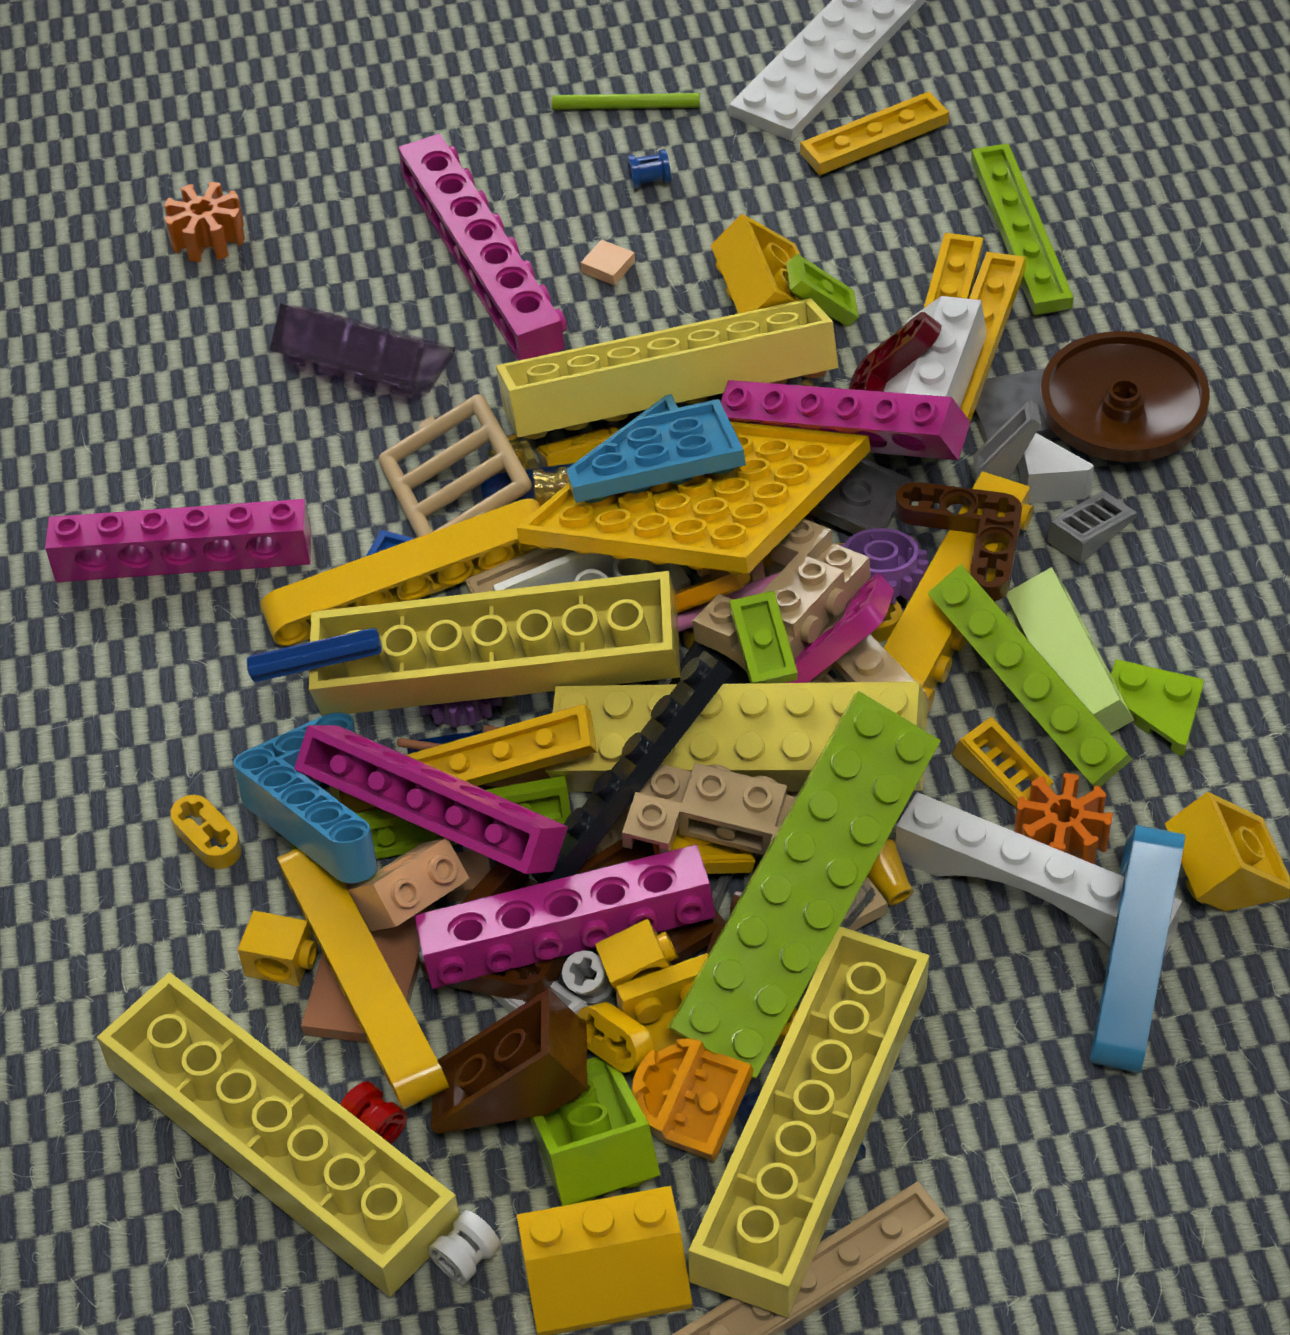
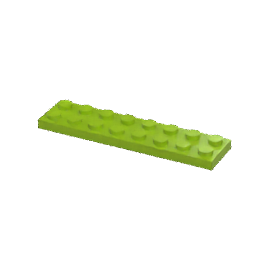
(805, 883)

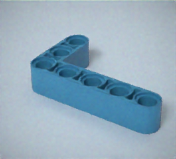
(302, 809)
(1137, 947)

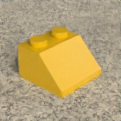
(1229, 855)

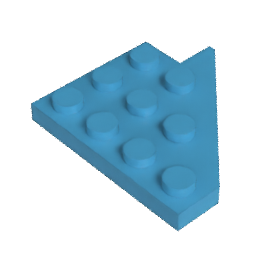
(658, 449)

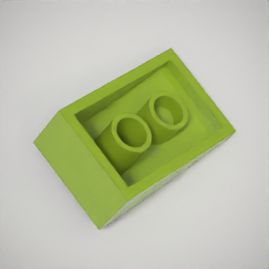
(597, 1139)

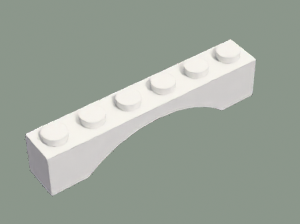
(961, 844)

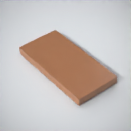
(327, 1008)

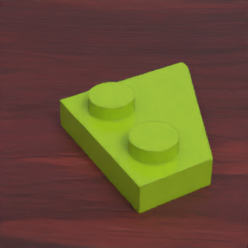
(1160, 700)

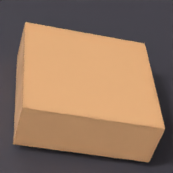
(607, 262)

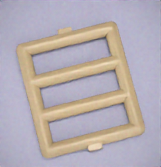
(432, 429)

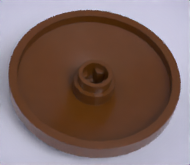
(1124, 396)

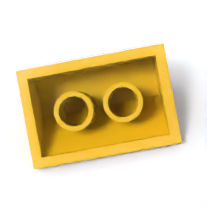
(754, 264)
(604, 1261)

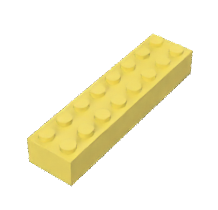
(682, 361)
(502, 643)
(744, 727)
(808, 1122)
(280, 1132)

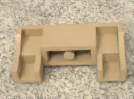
(808, 590)
(707, 806)

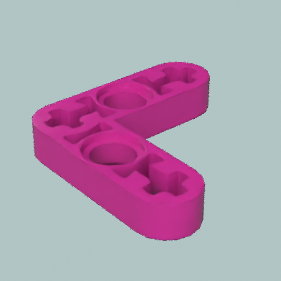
(861, 617)

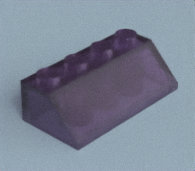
(359, 349)

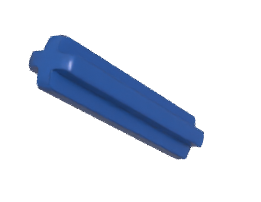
(314, 654)

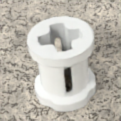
(587, 964)

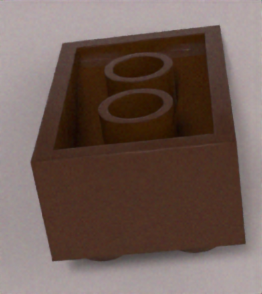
(514, 1068)

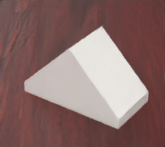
(1054, 472)

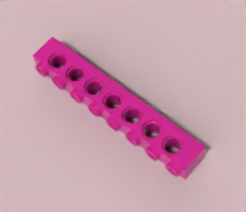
(482, 248)

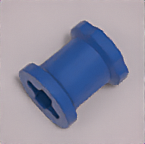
(649, 168)

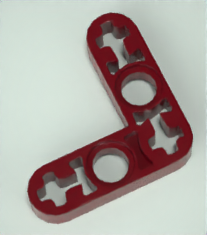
(896, 353)

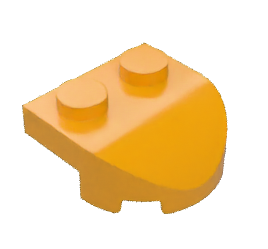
(690, 1095)

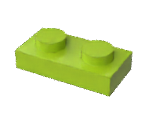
(826, 291)
(763, 639)

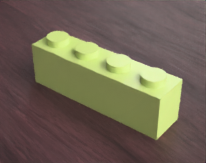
(1058, 633)

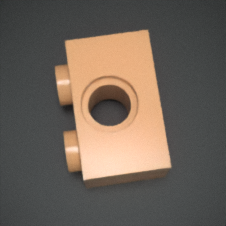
(409, 884)

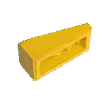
(992, 735)

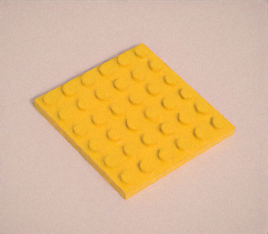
(712, 519)

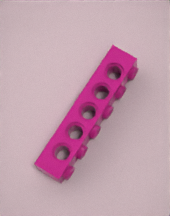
(894, 421)
(179, 540)
(431, 798)
(563, 915)

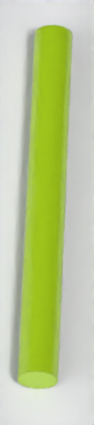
(625, 101)

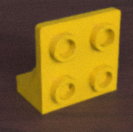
(657, 996)

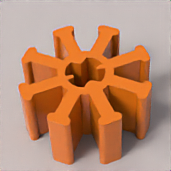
(204, 221)
(1063, 820)

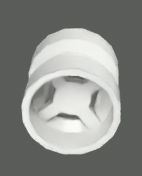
(464, 1247)

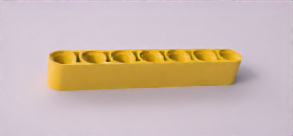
(401, 571)
(365, 980)

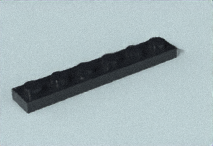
(639, 761)

